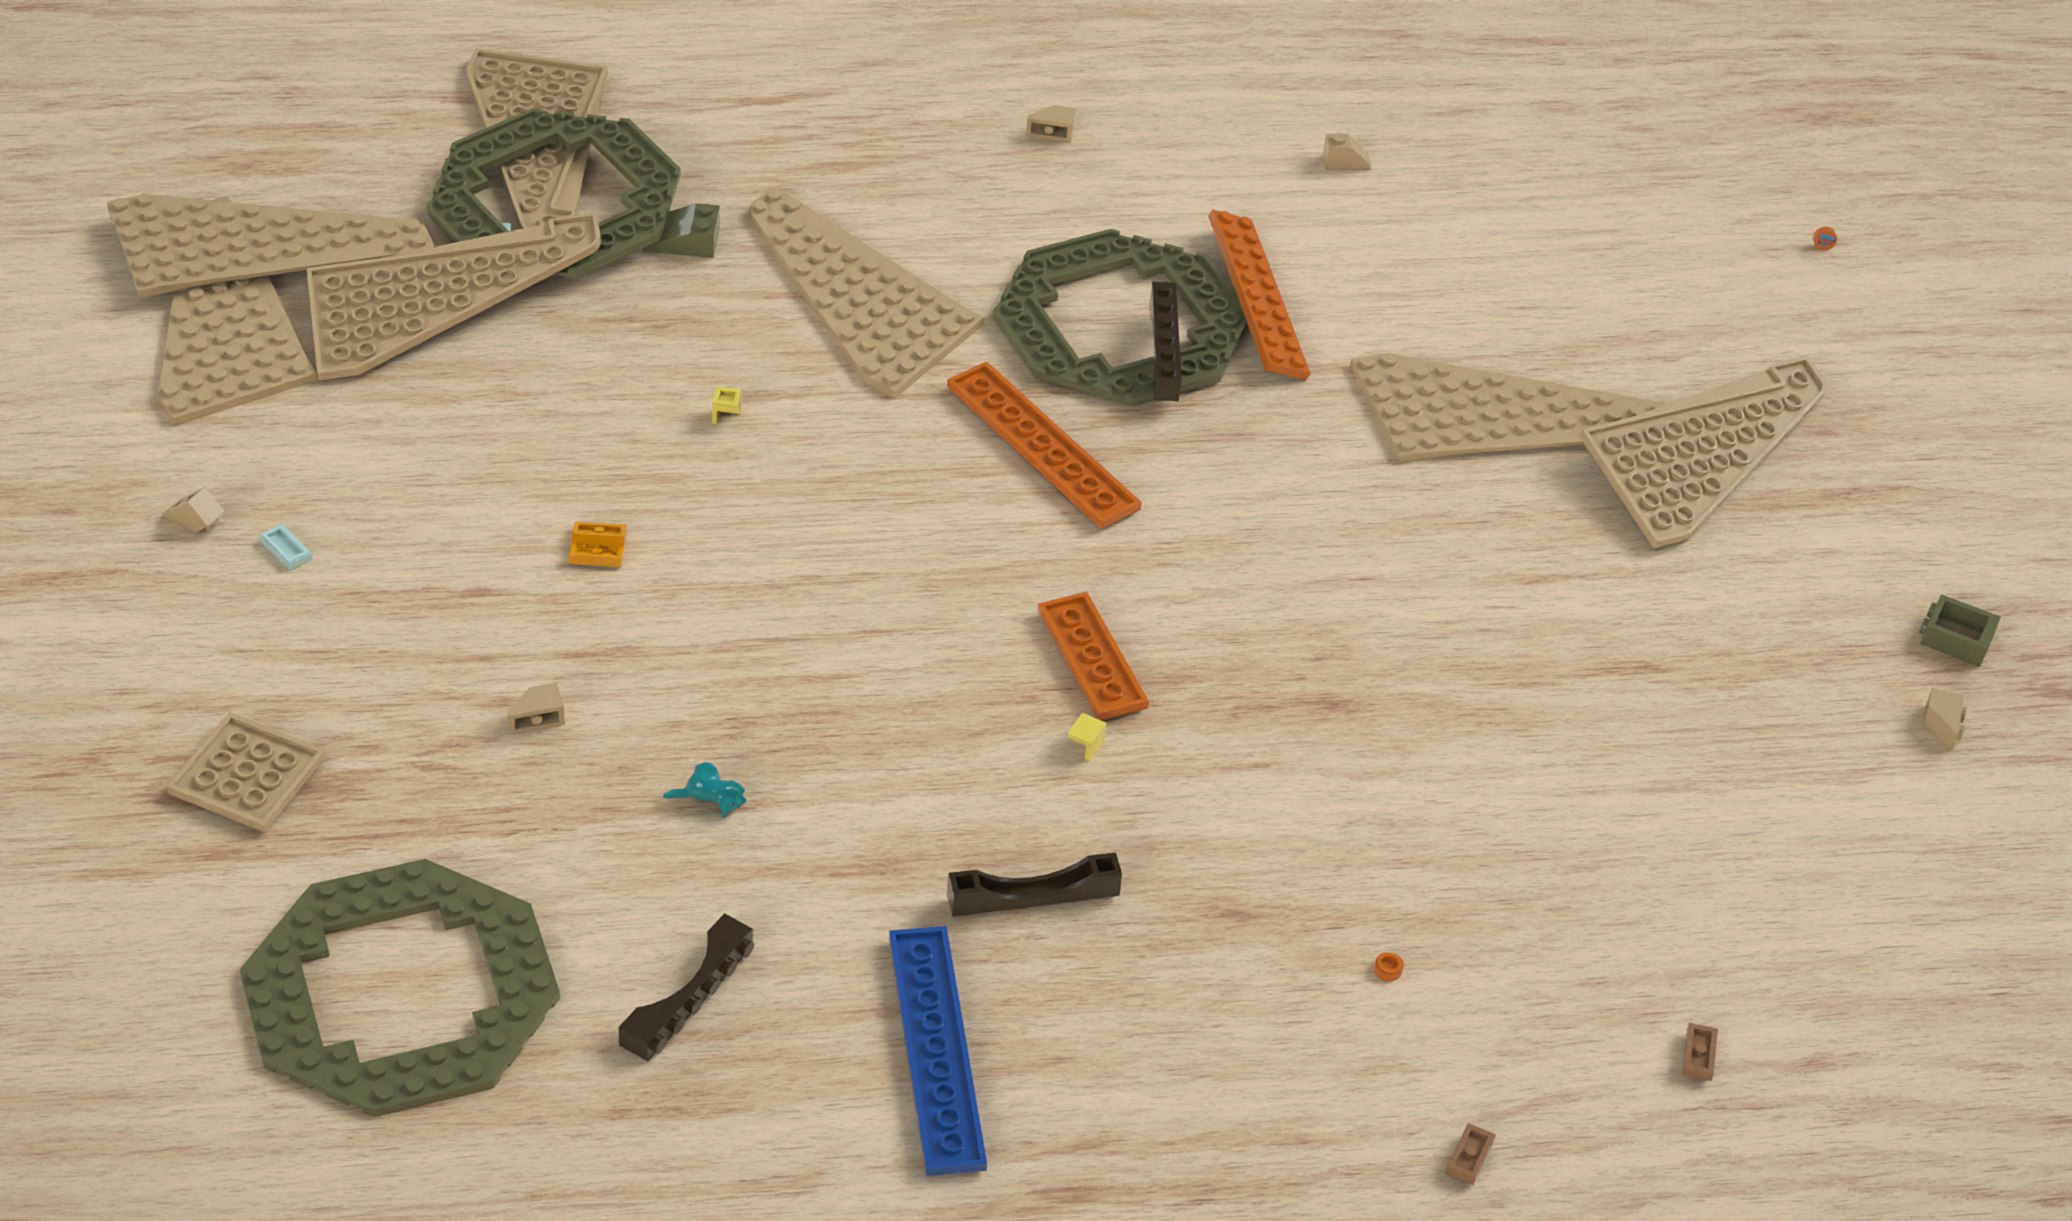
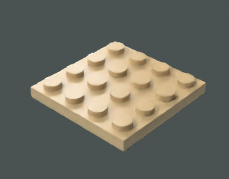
(246, 772)

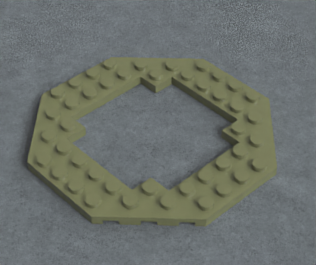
(620, 142)
(1053, 359)
(381, 1086)

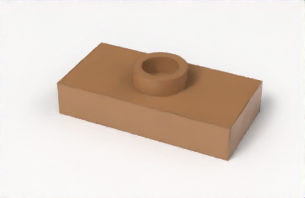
(1700, 1051)
(1470, 1154)

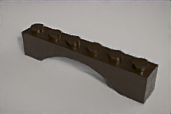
(1166, 341)
(980, 892)
(652, 1025)

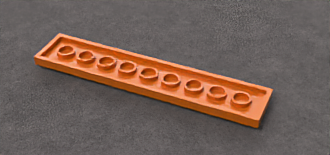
(1259, 295)
(1044, 445)

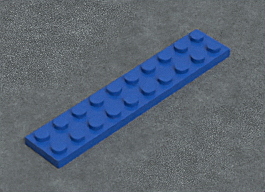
(937, 1052)

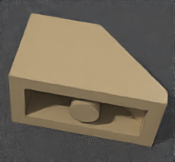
(1052, 123)
(1344, 153)
(195, 511)
(537, 709)

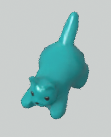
(708, 787)

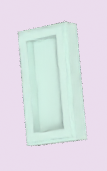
(285, 547)

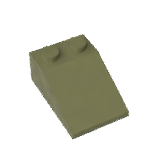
(689, 231)

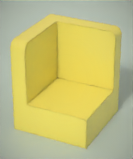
(725, 401)
(1088, 732)

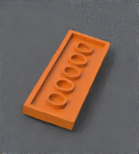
(1093, 656)

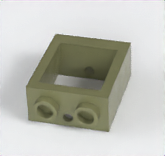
(1955, 643)

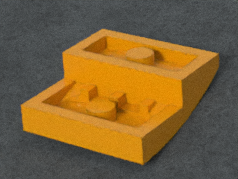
(597, 544)

